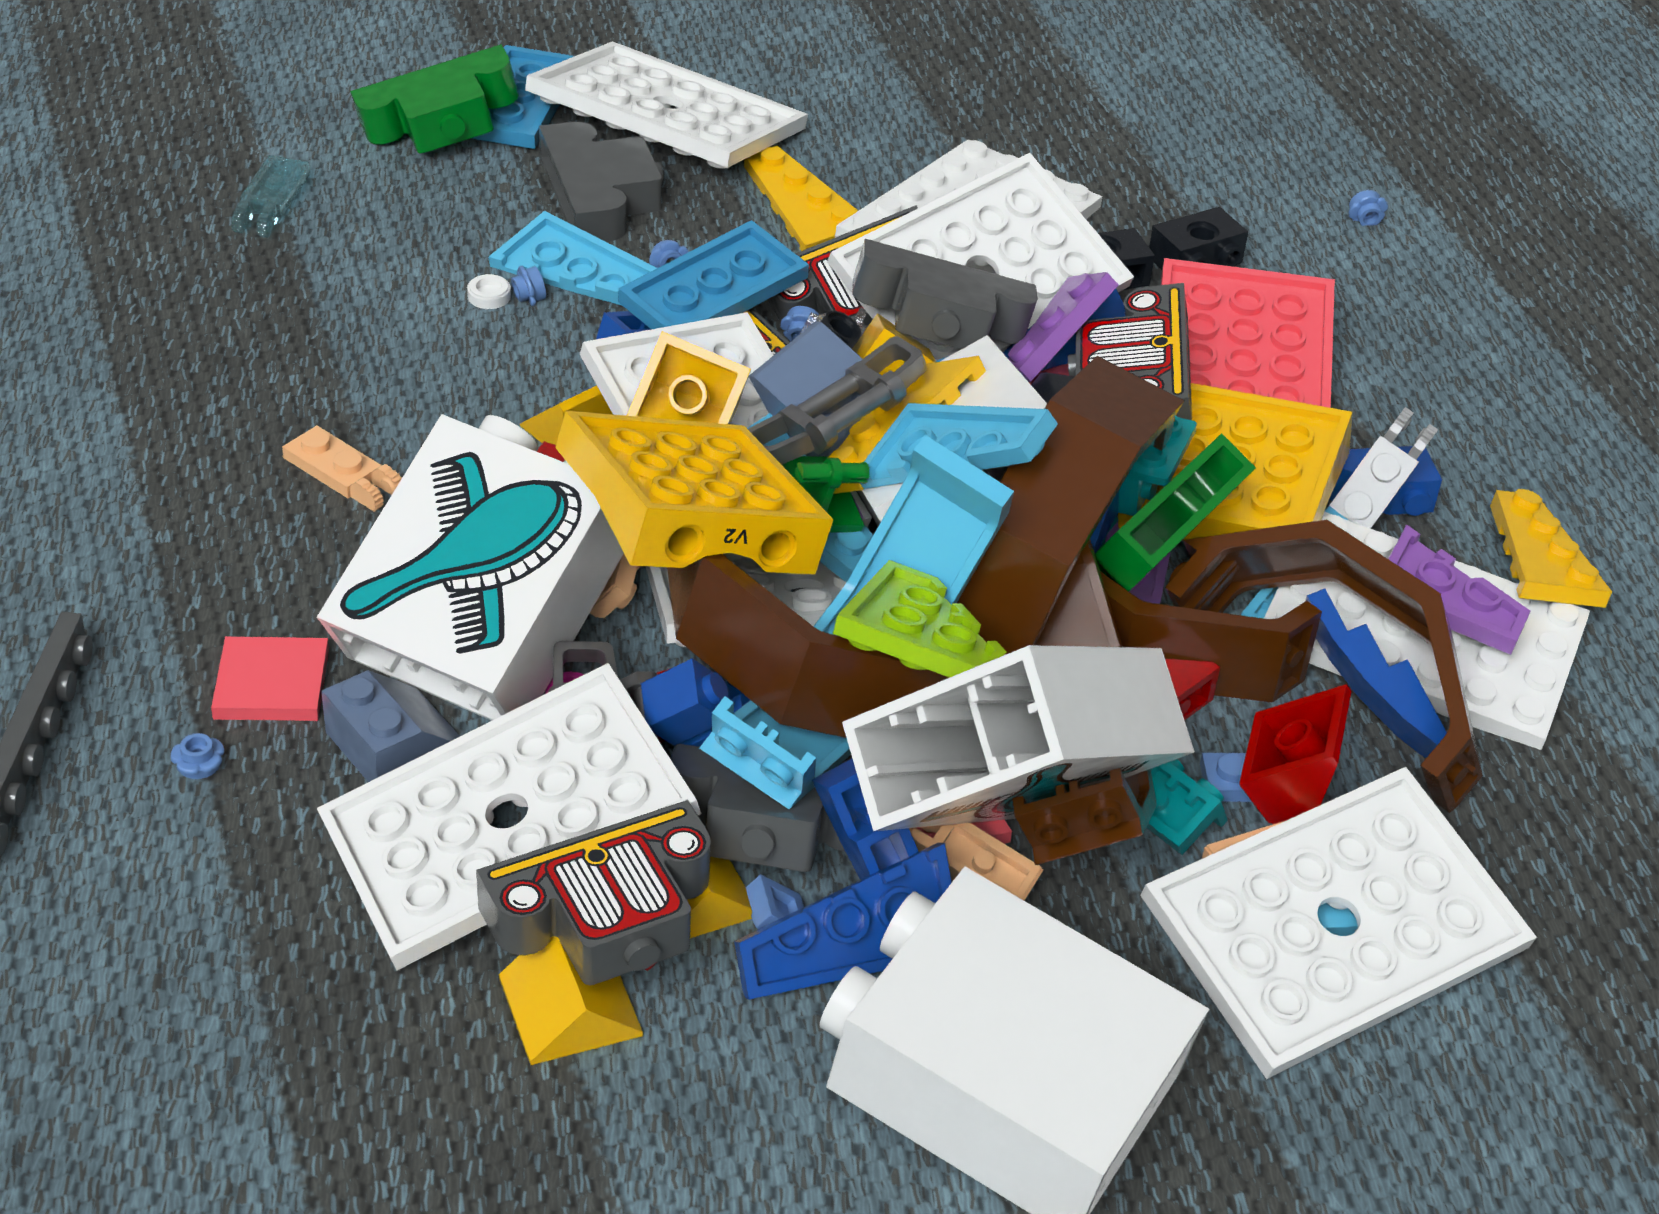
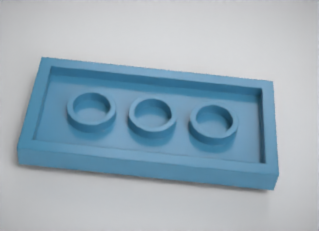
(520, 121)
(715, 279)

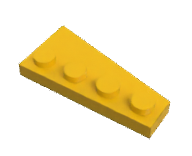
(798, 196)
(935, 386)
(1544, 554)

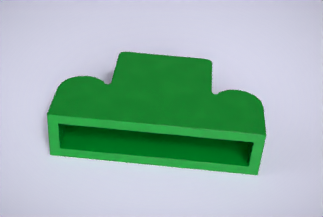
(439, 101)
(1173, 513)

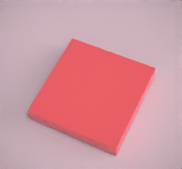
(270, 678)

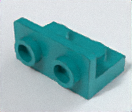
(1155, 468)
(1183, 806)

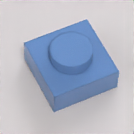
(1224, 773)
(771, 901)

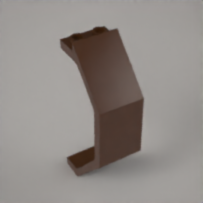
(1061, 496)
(1323, 552)
(1255, 655)
(778, 656)
(1102, 811)

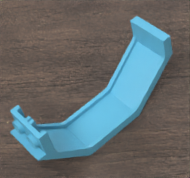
(934, 525)

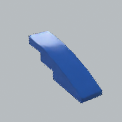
(1387, 691)

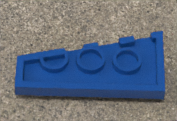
(838, 930)

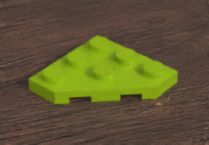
(912, 620)

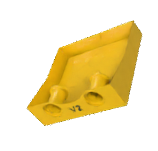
(1289, 442)
(693, 492)

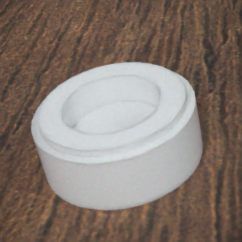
(489, 291)

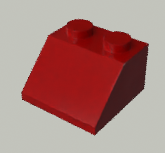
(1294, 753)

